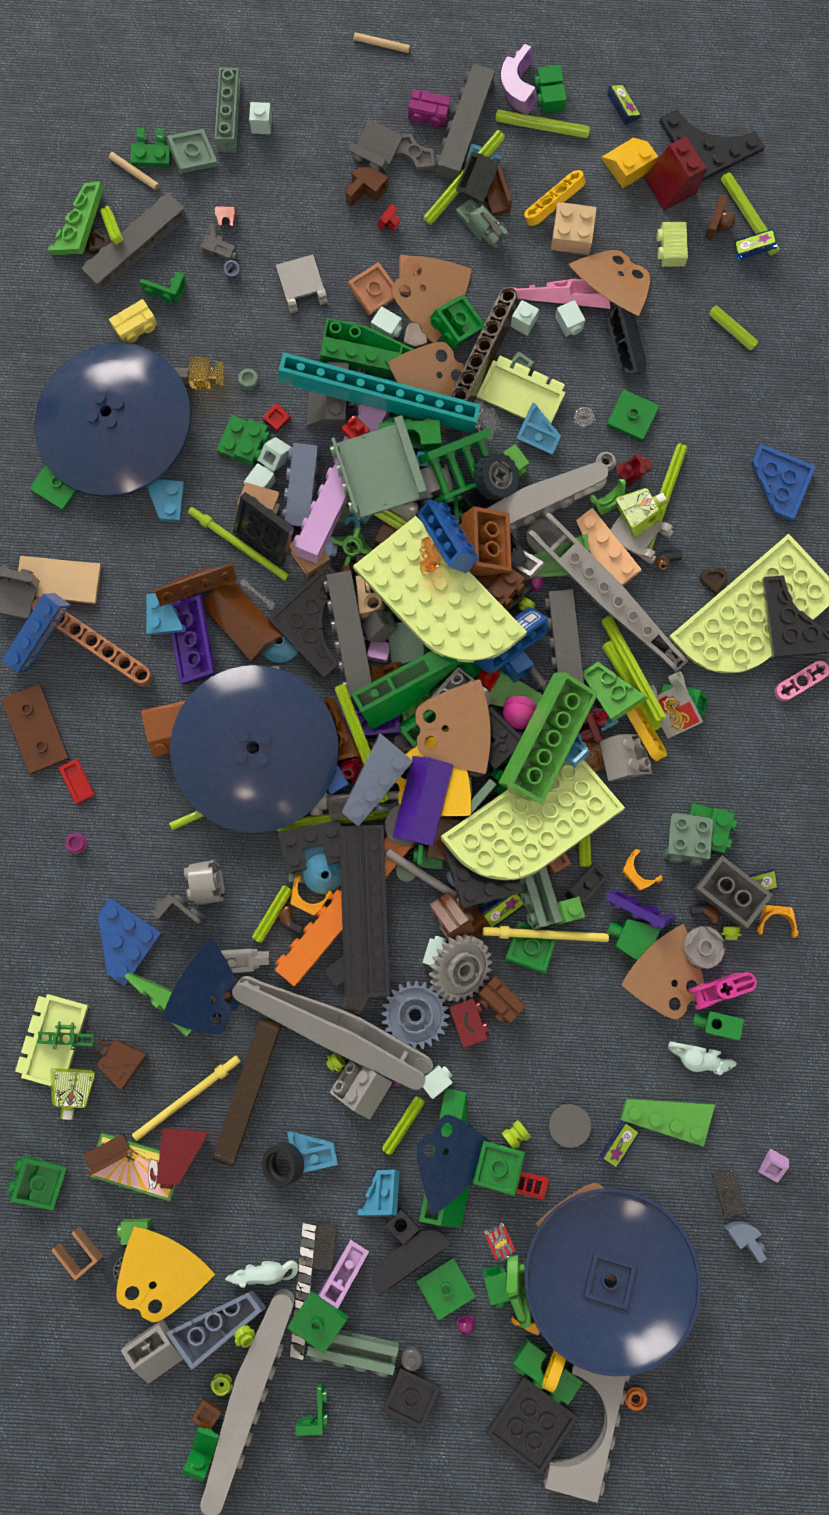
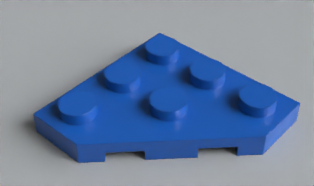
(782, 479)
(124, 940)

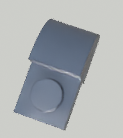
(744, 1235)

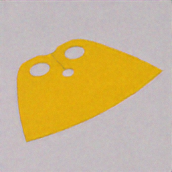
(458, 793)
(166, 1262)

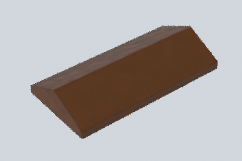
(241, 620)

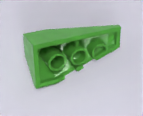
(158, 994)

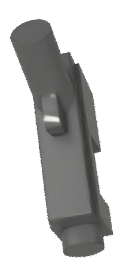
(216, 246)

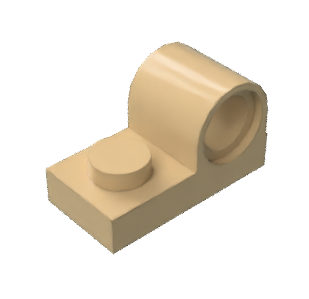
(367, 598)

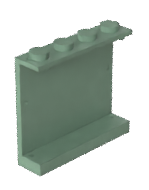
(379, 470)

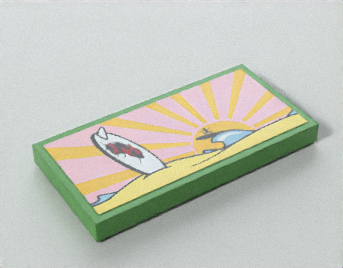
(135, 1171)

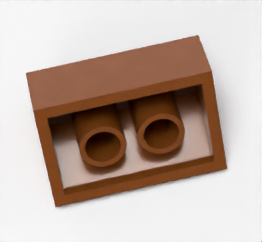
(490, 536)
(159, 726)

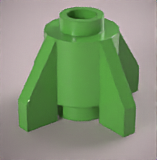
(350, 548)

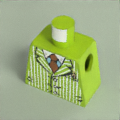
(640, 509)
(70, 1089)

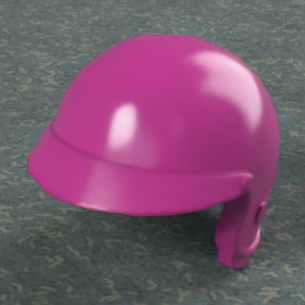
(518, 711)

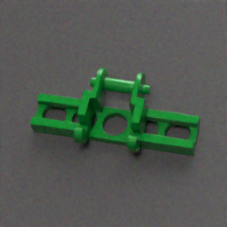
(72, 1035)

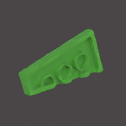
(79, 221)
(676, 1119)

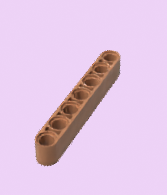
(102, 647)

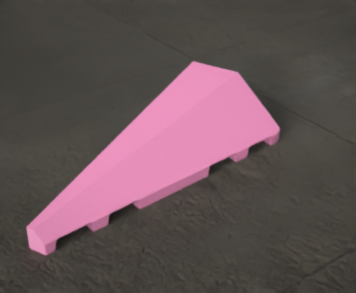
(565, 292)

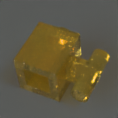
(202, 372)

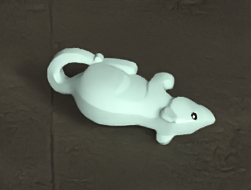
(699, 1060)
(266, 1273)

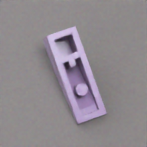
(343, 1274)

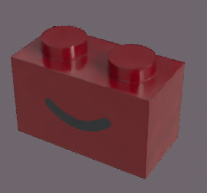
(468, 1022)

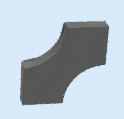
(421, 157)

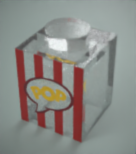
(499, 1242)

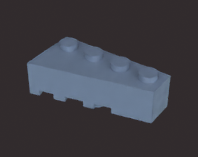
(301, 482)
(377, 776)
(209, 1331)

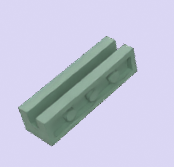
(227, 110)
(540, 900)
(359, 1351)

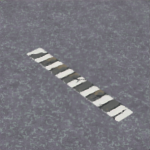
(303, 1283)

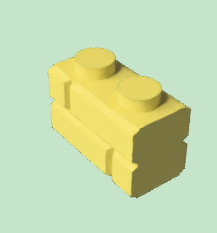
(133, 322)

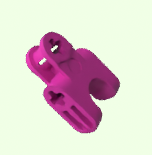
(733, 985)

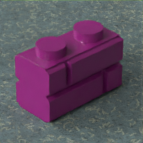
(429, 108)

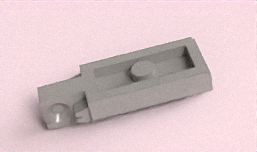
(246, 959)

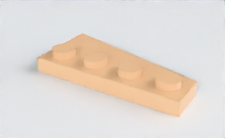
(607, 548)

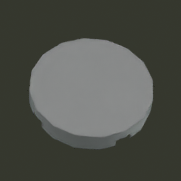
(704, 947)

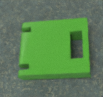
(516, 1290)

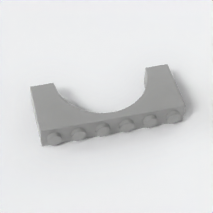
(585, 1473)

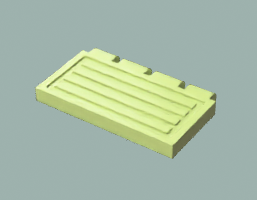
(516, 391)
(43, 1056)

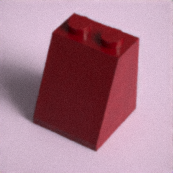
(676, 174)
(176, 1154)

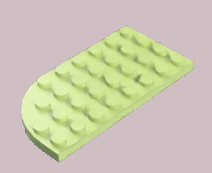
(441, 607)
(733, 627)
(520, 837)

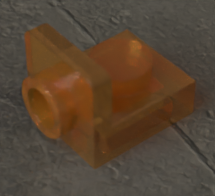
(430, 556)
(595, 757)

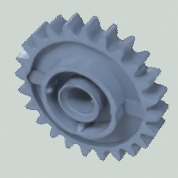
(415, 998)

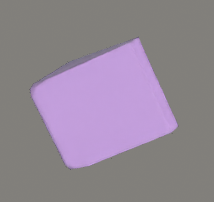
(378, 652)
(774, 1165)

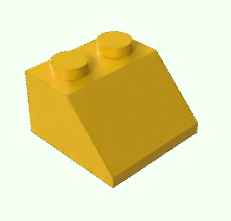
(630, 161)

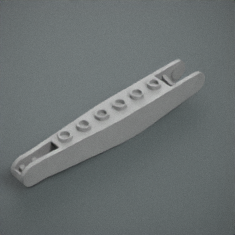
(551, 494)
(608, 593)
(337, 1031)
(244, 1401)

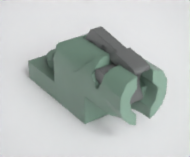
(482, 223)

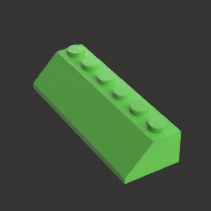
(548, 737)

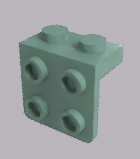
(689, 839)

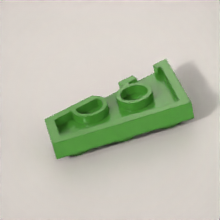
(550, 567)
(506, 688)
(613, 693)

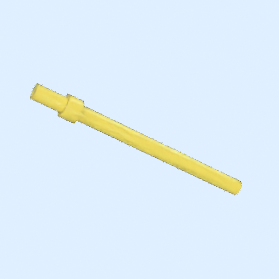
(505, 932)
(220, 1072)

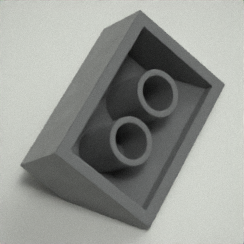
(327, 410)
(732, 892)

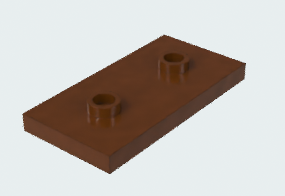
(35, 728)

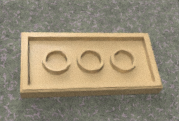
(68, 579)

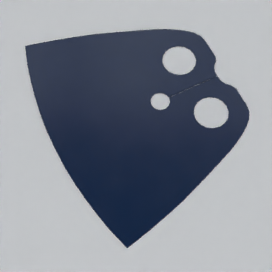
(203, 977)
(449, 1175)

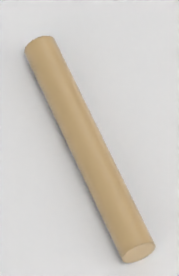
(381, 42)
(133, 170)

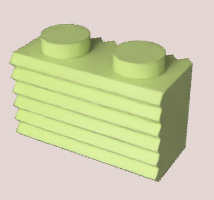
(673, 244)

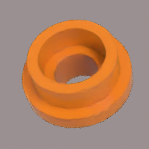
(635, 1405)

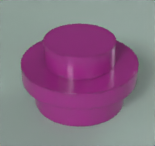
(76, 843)

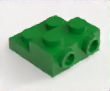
(456, 321)
(243, 440)
(722, 824)
(36, 1182)

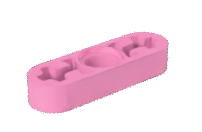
(811, 668)

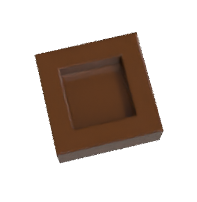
(206, 1414)

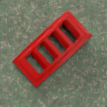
(524, 1191)

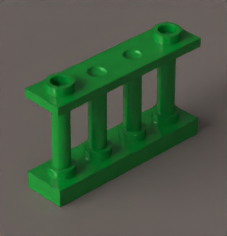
(448, 452)

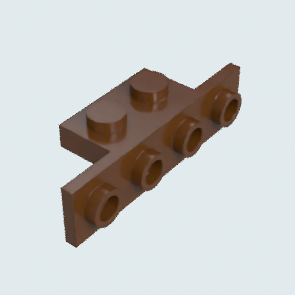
(195, 583)

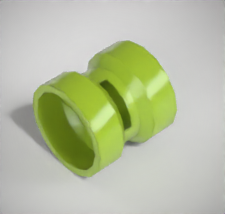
(516, 1135)

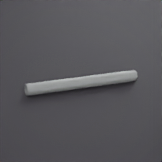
(419, 872)

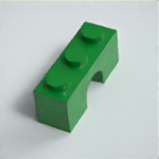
(425, 431)
(529, 1361)

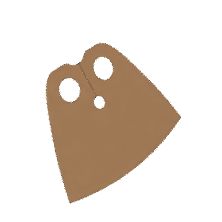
(602, 275)
(443, 284)
(420, 367)
(468, 720)
(655, 970)

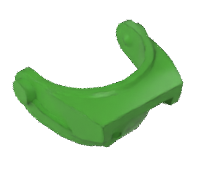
(603, 505)

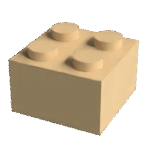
(573, 228)

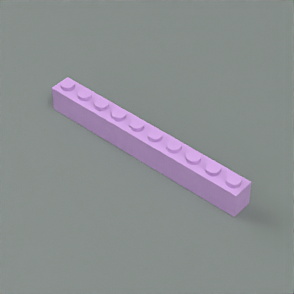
(331, 500)

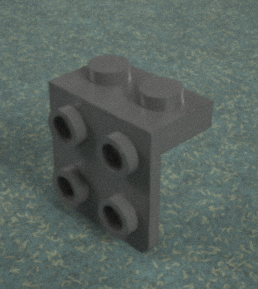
(376, 146)
(17, 591)
(165, 906)

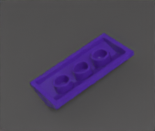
(192, 647)
(423, 800)

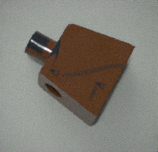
(119, 1061)

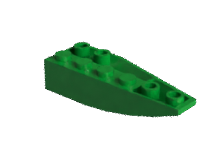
(360, 347)
(402, 688)
(453, 1104)

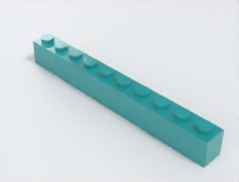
(377, 392)

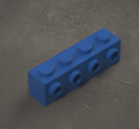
(448, 536)

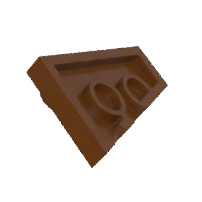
(346, 745)

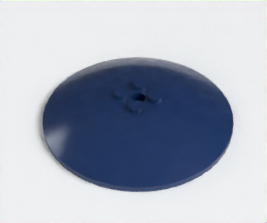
(131, 444)
(293, 757)
(655, 1288)

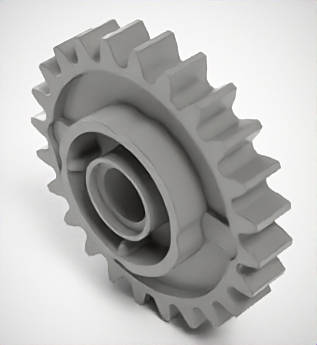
(460, 968)

